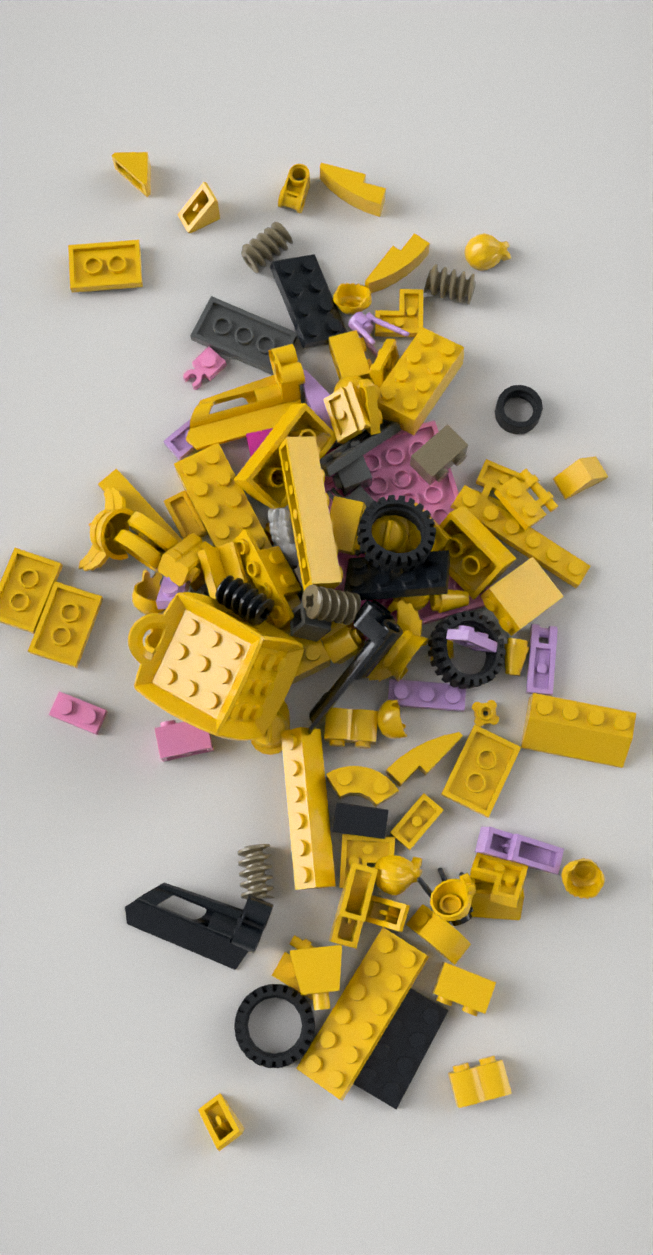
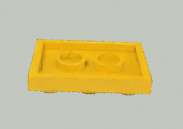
(105, 266)
(26, 589)
(65, 624)
(481, 771)

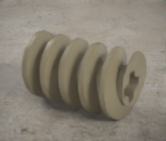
(265, 245)
(450, 283)
(331, 604)
(255, 871)

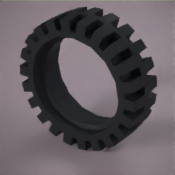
(403, 509)
(443, 662)
(243, 1037)

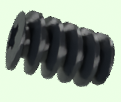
(244, 601)

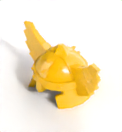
(104, 529)
(404, 649)

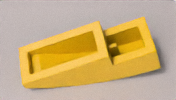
(353, 189)
(398, 264)
(422, 757)
(353, 905)

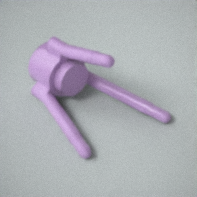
(364, 327)

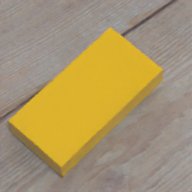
(184, 515)

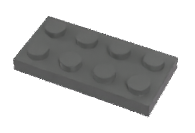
(240, 334)

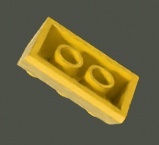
(474, 551)

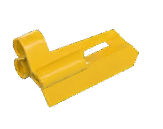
(266, 404)

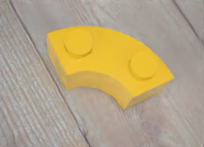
(363, 783)

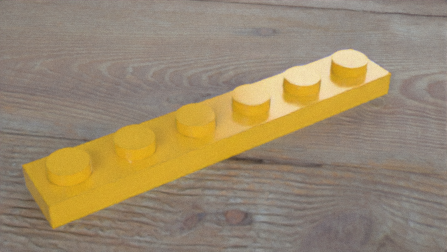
(527, 542)

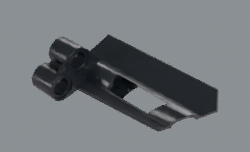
(383, 632)
(220, 935)

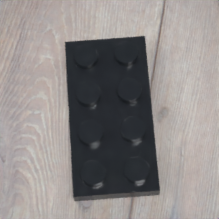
(307, 300)
(374, 583)
(401, 1049)

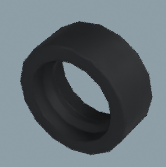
(522, 392)

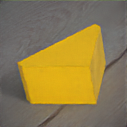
(135, 168)
(200, 209)
(580, 476)
(387, 913)
(221, 1121)

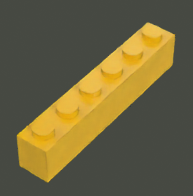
(310, 512)
(308, 809)

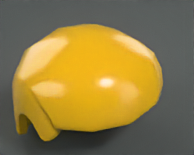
(390, 720)

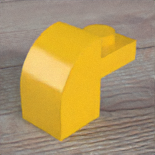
(439, 934)

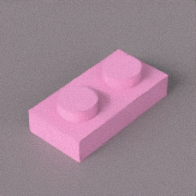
(78, 713)

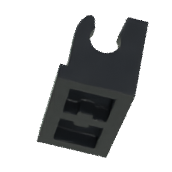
(360, 820)

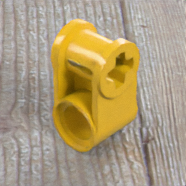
(295, 192)

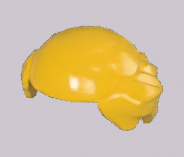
(352, 298)
(583, 878)

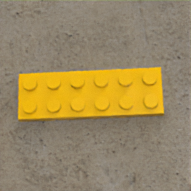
(362, 1013)

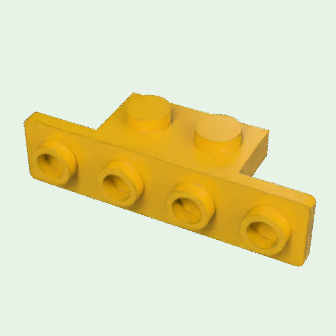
(270, 575)

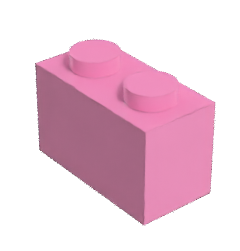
(181, 740)

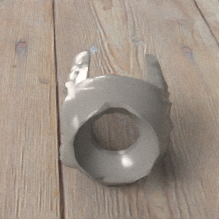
(282, 533)

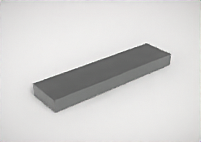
(357, 447)

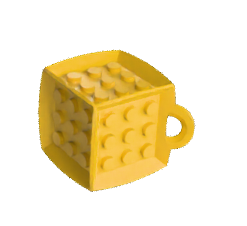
(215, 667)

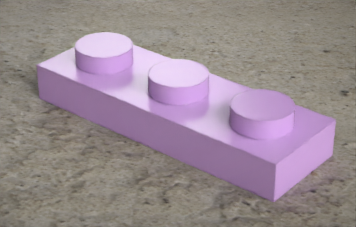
(427, 695)

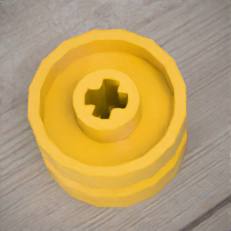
(148, 539)

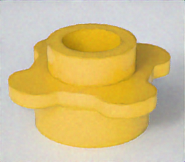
(480, 718)

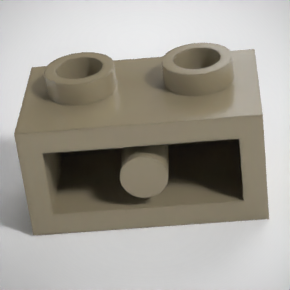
(439, 455)

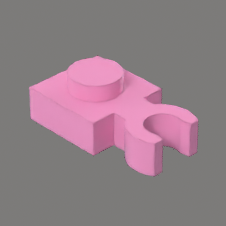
(206, 366)

